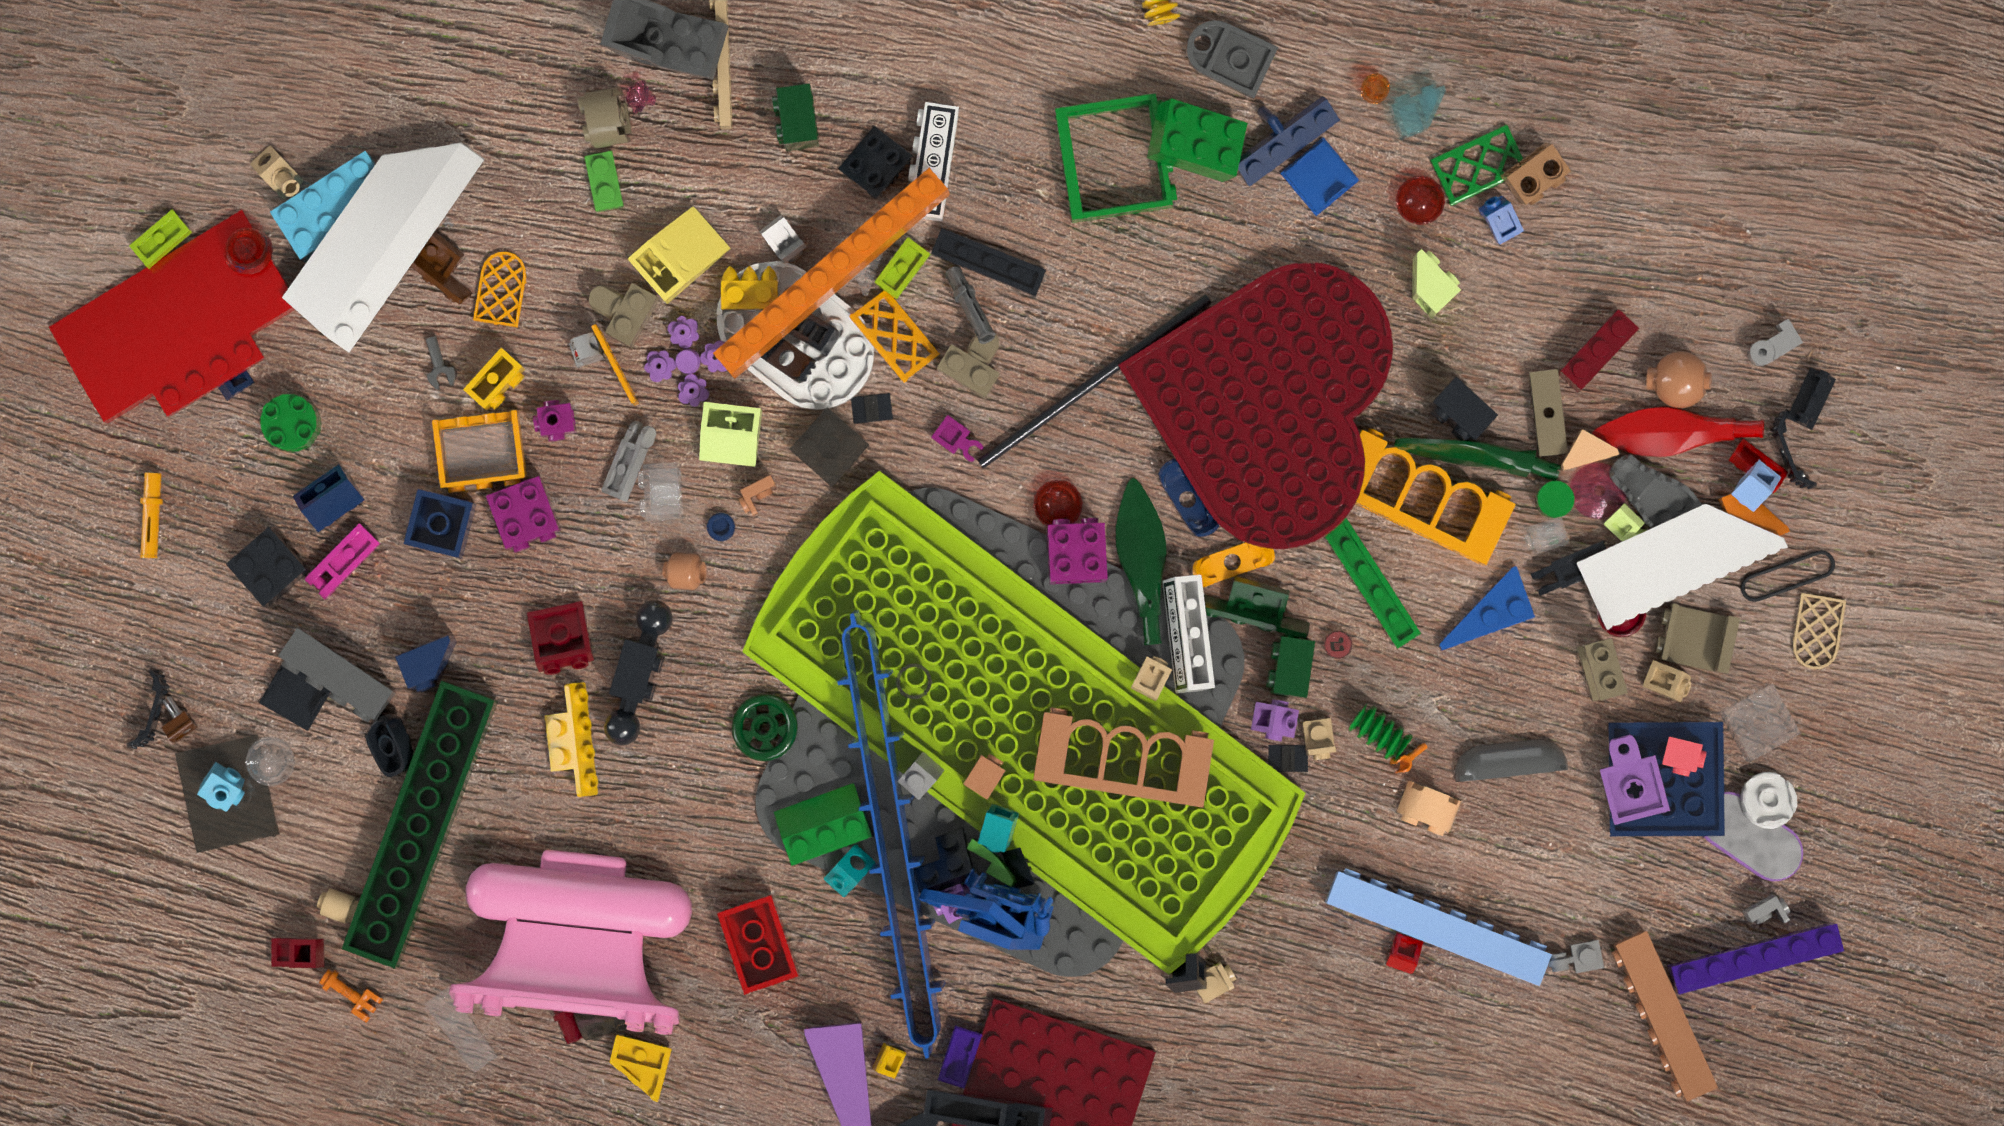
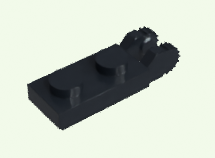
(1566, 568)

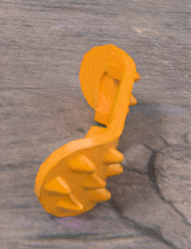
(1213, 568)

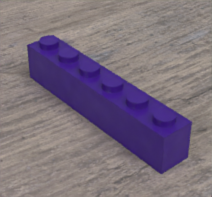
(1755, 958)

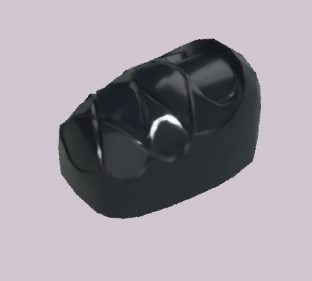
(390, 744)

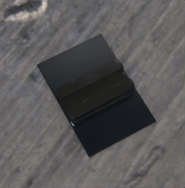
(871, 408)
(1288, 758)
(1019, 867)

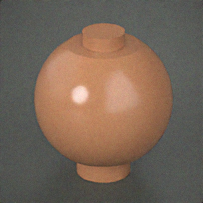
(1679, 379)

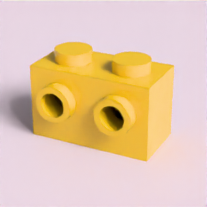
(494, 380)

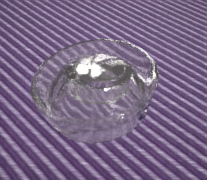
(270, 761)

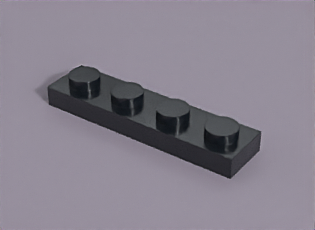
(988, 262)

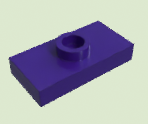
(959, 1057)

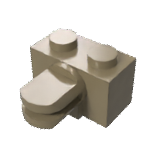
(626, 312)
(971, 366)

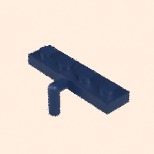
(1285, 139)

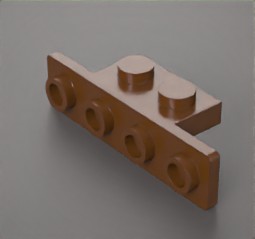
(436, 265)

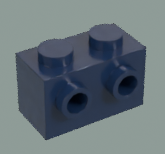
(328, 498)

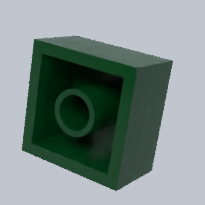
(797, 117)
(1291, 667)

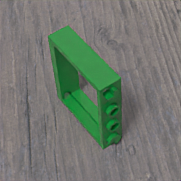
(1063, 114)

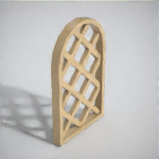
(1803, 596)

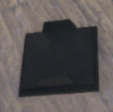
(294, 698)

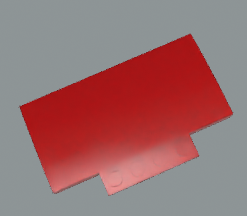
(173, 327)

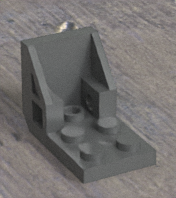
(664, 37)

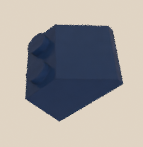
(426, 663)

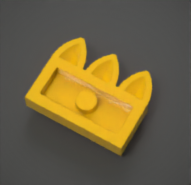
(749, 292)

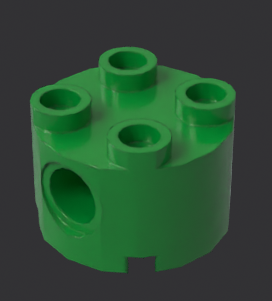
(290, 422)

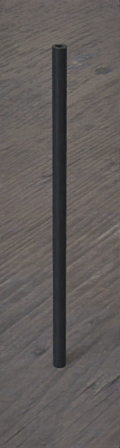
(1092, 382)

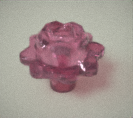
(639, 97)

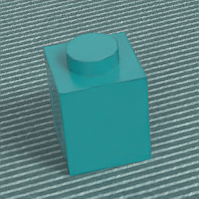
(998, 828)

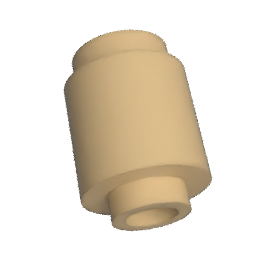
(337, 905)

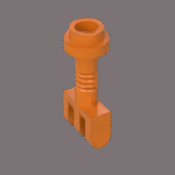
(361, 1001)

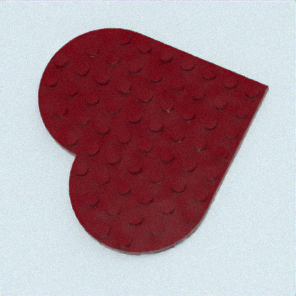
(1267, 398)

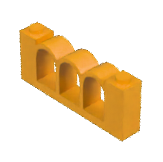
(1486, 528)

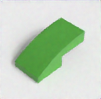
(998, 867)

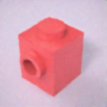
(1683, 756)

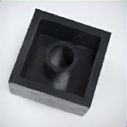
(1462, 411)
(268, 567)

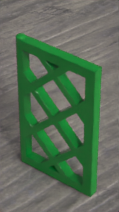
(1457, 153)

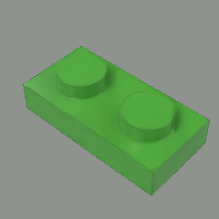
(604, 181)

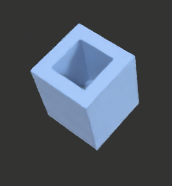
(1756, 485)

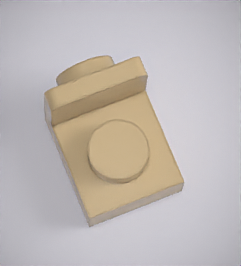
(1151, 677)
(1667, 681)
(1319, 738)
(1218, 982)

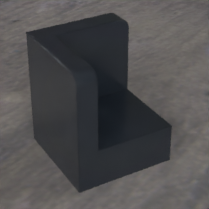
(1189, 975)

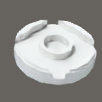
(1768, 800)

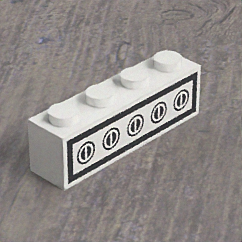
(935, 146)
(1188, 634)

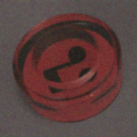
(1338, 644)

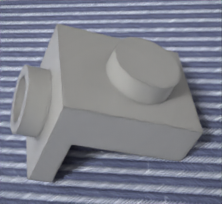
(783, 240)

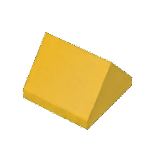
(889, 1060)

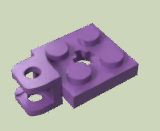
(1632, 768)

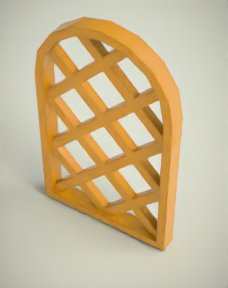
(502, 282)

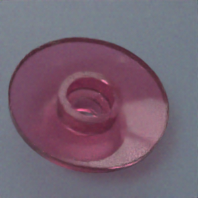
(1585, 498)

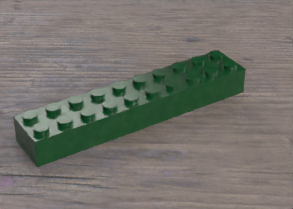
(419, 825)

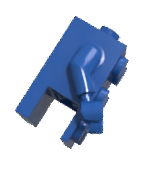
(1029, 910)

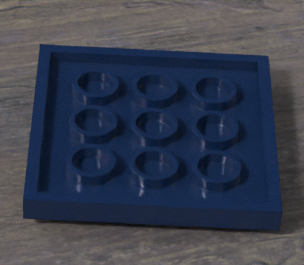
(1693, 801)

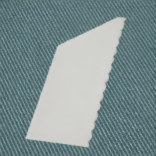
(1672, 561)

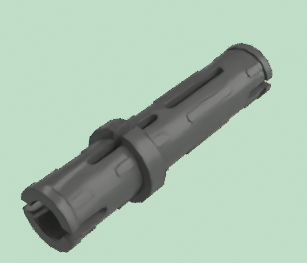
(966, 297)

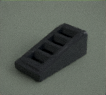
(827, 341)

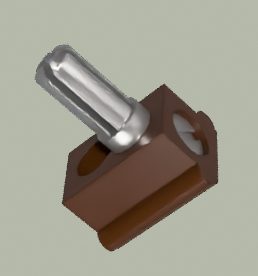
(180, 725)

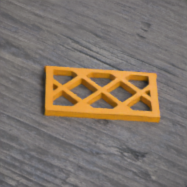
(898, 314)
(615, 365)

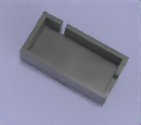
(337, 675)

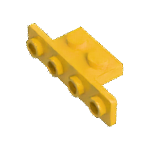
(571, 740)

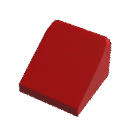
(1404, 953)

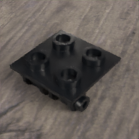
(875, 162)

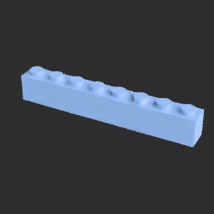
(1438, 928)

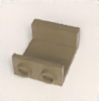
(1697, 638)
(1602, 670)

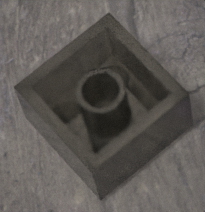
(830, 448)

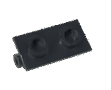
(1811, 398)

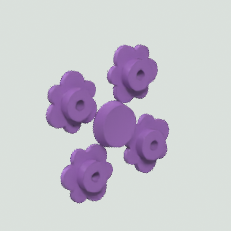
(686, 361)

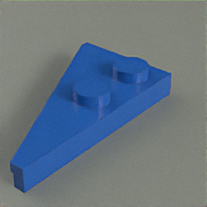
(1500, 608)
(975, 909)

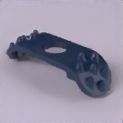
(1175, 483)

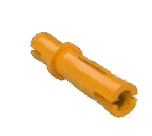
(150, 516)

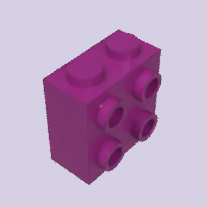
(524, 514)
(1077, 552)

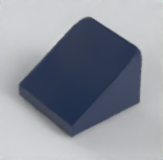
(236, 385)

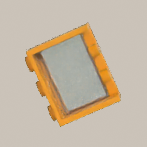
(479, 451)

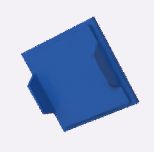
(1319, 176)

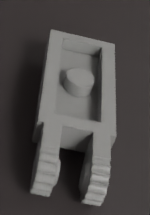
(628, 460)

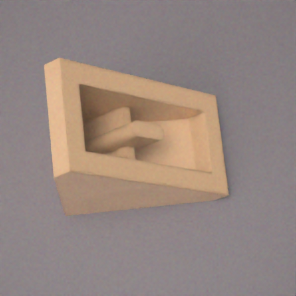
(1587, 450)

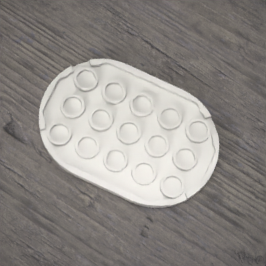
(835, 376)

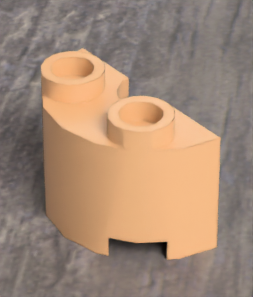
(1429, 807)

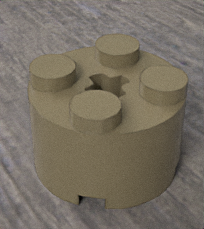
(605, 117)

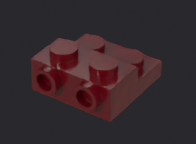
(560, 638)

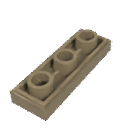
(1547, 394)

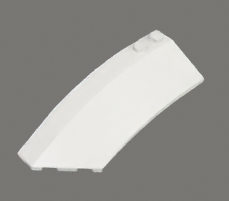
(379, 238)

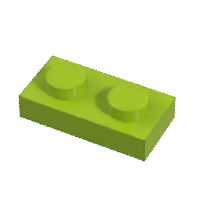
(160, 239)
(902, 268)

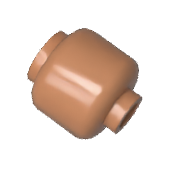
(685, 571)

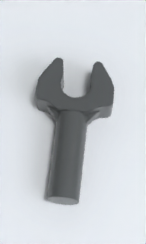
(438, 364)

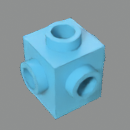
(222, 787)

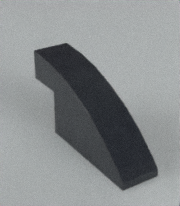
(983, 1111)

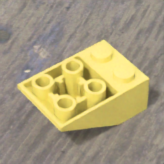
(679, 254)

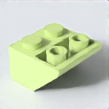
(1430, 285)
(730, 434)

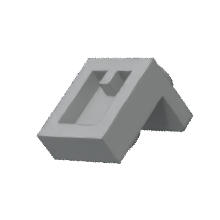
(1762, 910)

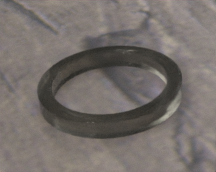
(910, 666)

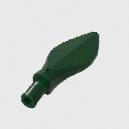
(1481, 455)
(1142, 554)

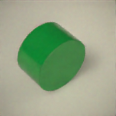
(1554, 499)

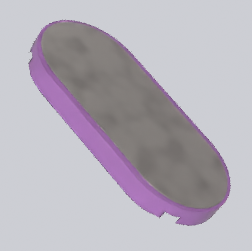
(1765, 852)

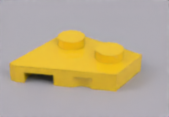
(642, 1063)

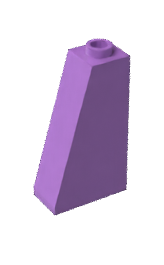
(842, 1066)

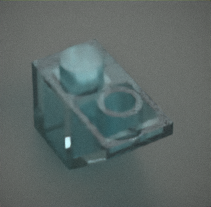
(1416, 113)

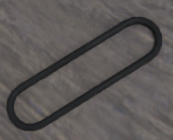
(1792, 586)

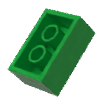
(1197, 140)

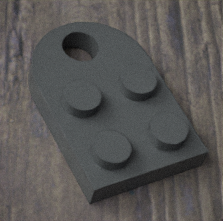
(1233, 58)

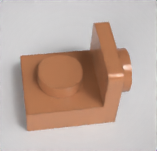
(759, 489)

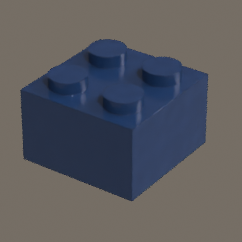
(439, 524)

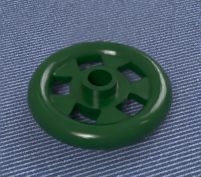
(788, 731)

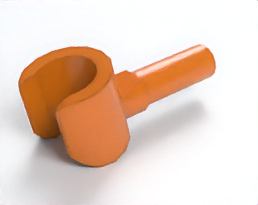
(1406, 760)

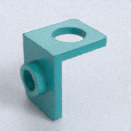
(844, 876)

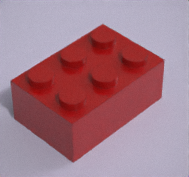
(758, 944)

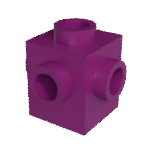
(564, 425)

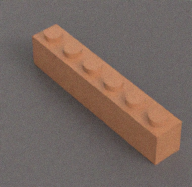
(1664, 1015)

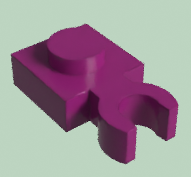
(953, 437)

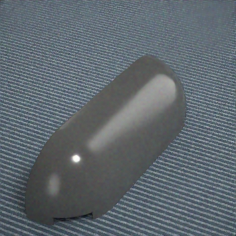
(1510, 760)

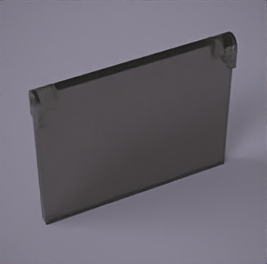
(213, 827)

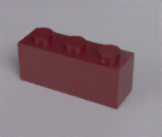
(1598, 350)

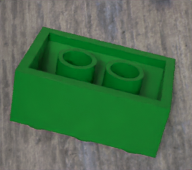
(822, 824)

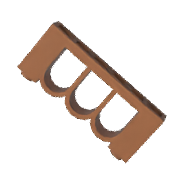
(1193, 770)

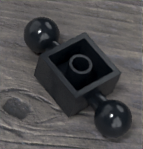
(636, 672)

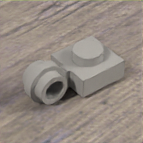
(1585, 957)

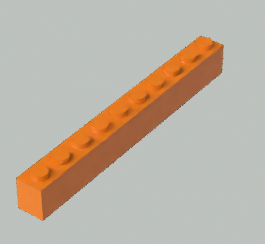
(831, 273)

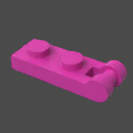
(343, 560)

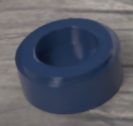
(721, 527)

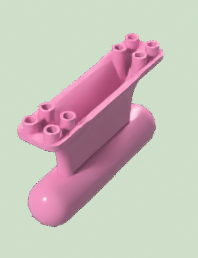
(573, 938)

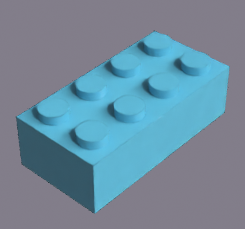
(314, 210)

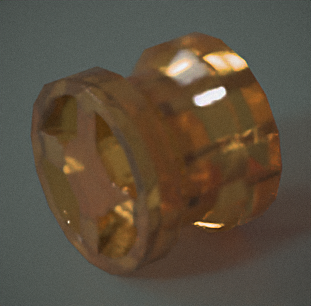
(1377, 83)

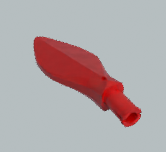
(1672, 431)

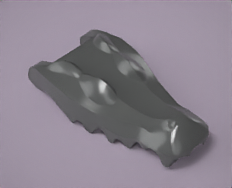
(1651, 492)

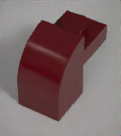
(297, 952)

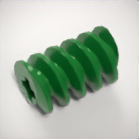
(1380, 732)

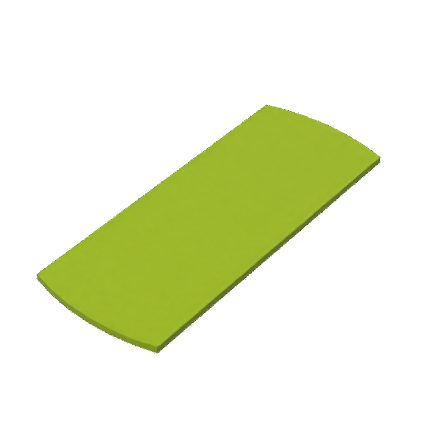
(997, 662)

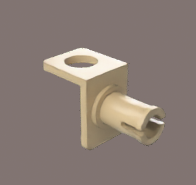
(277, 173)

